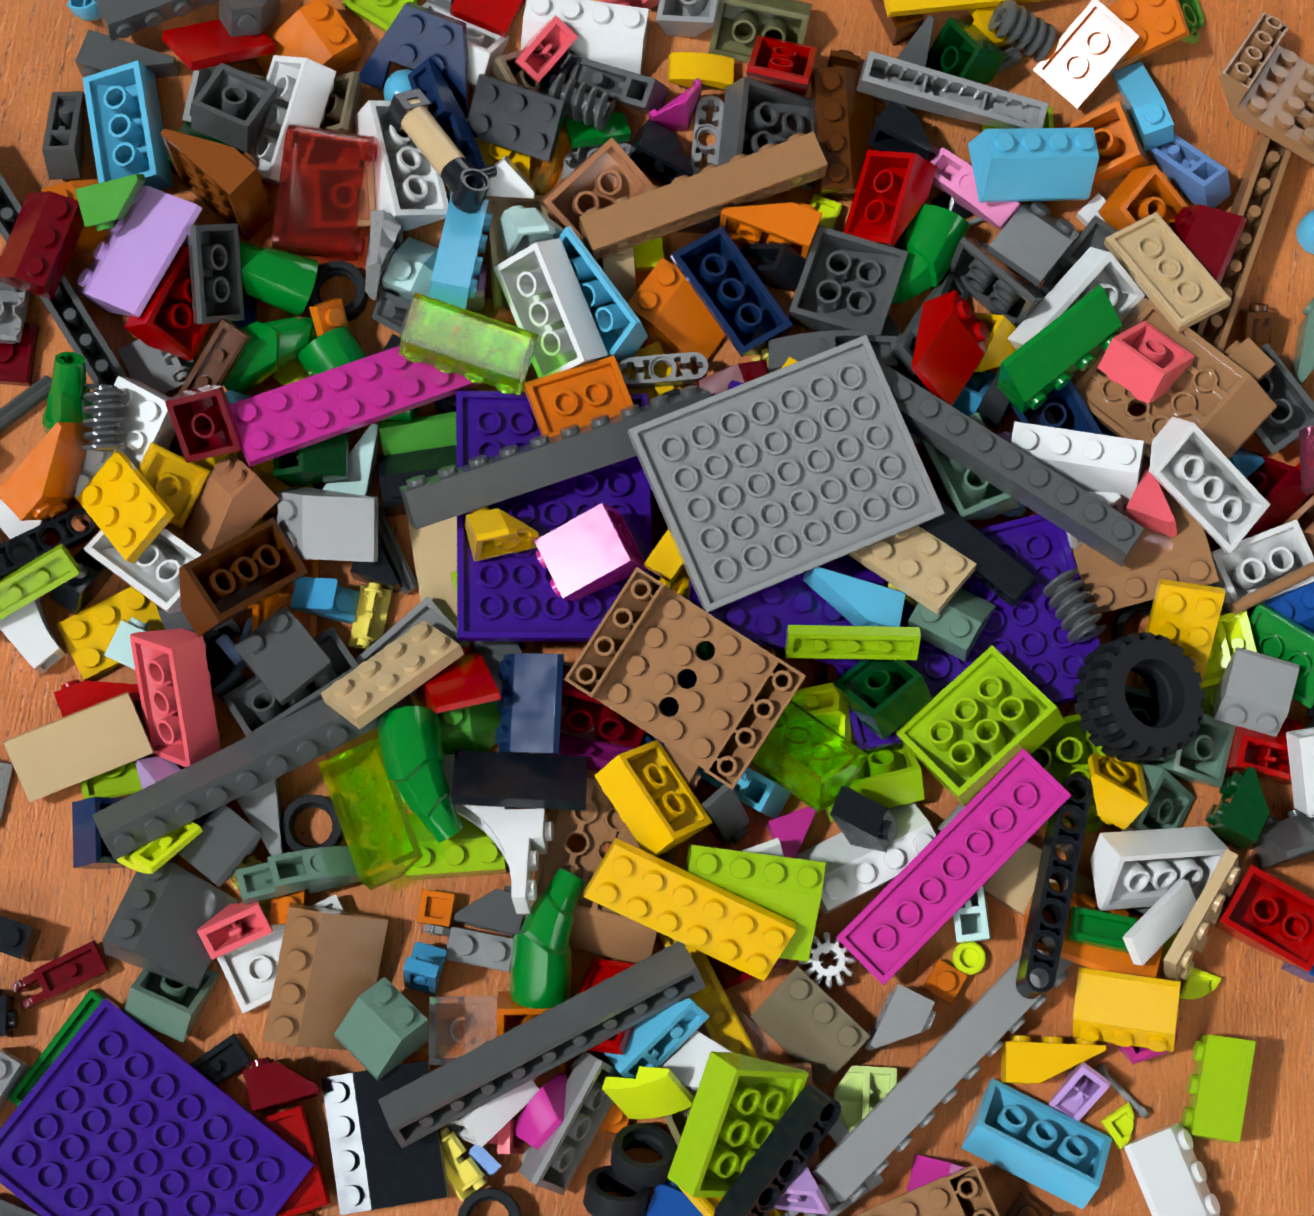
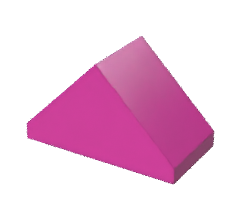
(791, 830)

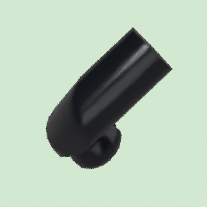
(562, 65)

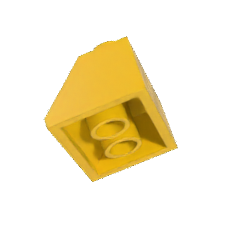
(652, 798)
(1126, 1009)

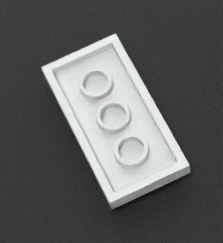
(254, 966)

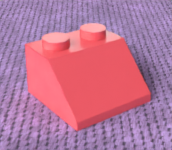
(1145, 361)

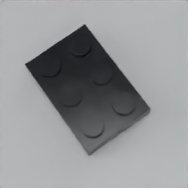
(516, 117)

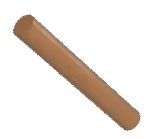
(1272, 588)

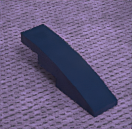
(446, 110)

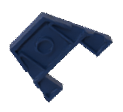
(421, 35)

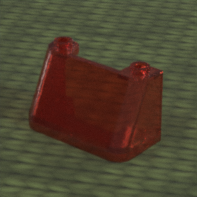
(321, 192)

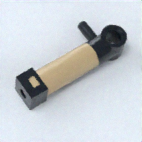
(469, 185)

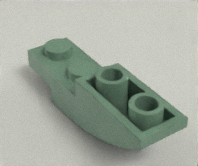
(297, 871)

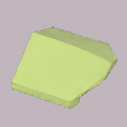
(862, 1091)

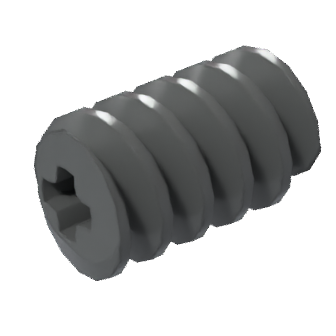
(1023, 29)
(583, 105)
(103, 418)
(1072, 608)

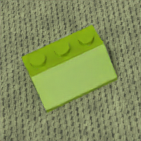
(889, 777)
(463, 854)
(1218, 1088)

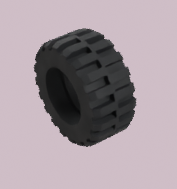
(1173, 690)

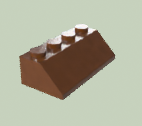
(842, 127)
(237, 576)

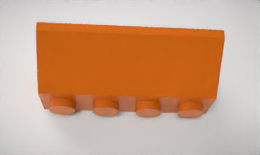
(1097, 957)

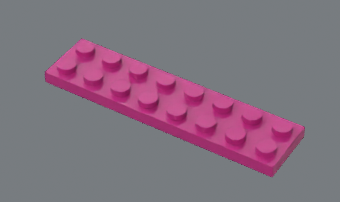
(338, 403)
(953, 866)

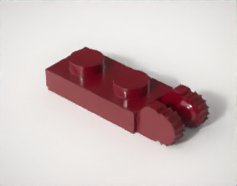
(64, 974)

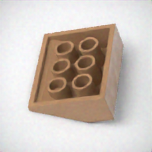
(1155, 558)
(321, 972)

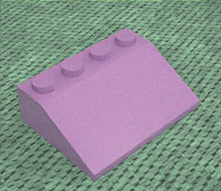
(137, 252)

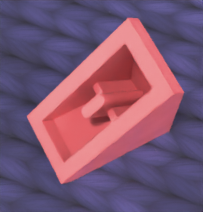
(545, 48)
(1150, 508)
(234, 928)

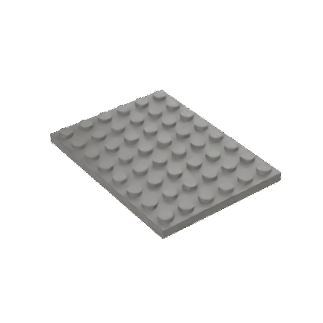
(785, 473)

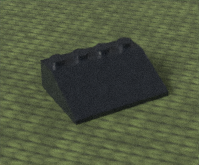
(366, 1156)

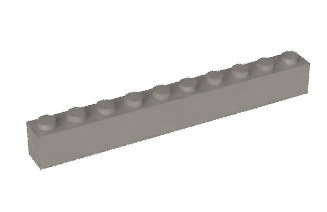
(928, 1083)

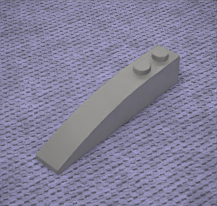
(947, 94)

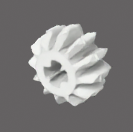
(831, 971)

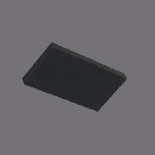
(519, 780)

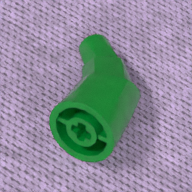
(930, 246)
(277, 277)
(269, 348)
(334, 350)
(67, 391)
(414, 761)
(542, 948)

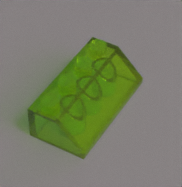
(467, 344)
(809, 758)
(371, 814)

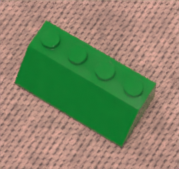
(1059, 351)

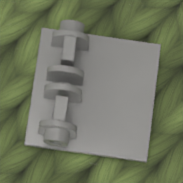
(155, 367)

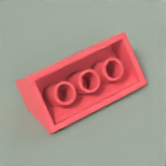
(176, 694)

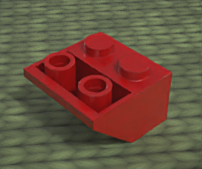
(1263, 752)

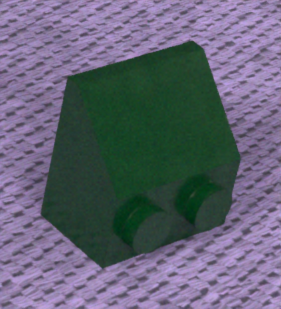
(965, 52)
(883, 693)

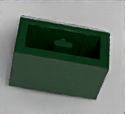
(315, 463)
(1240, 811)

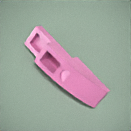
(957, 179)

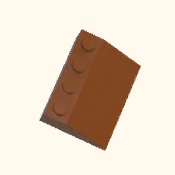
(221, 179)

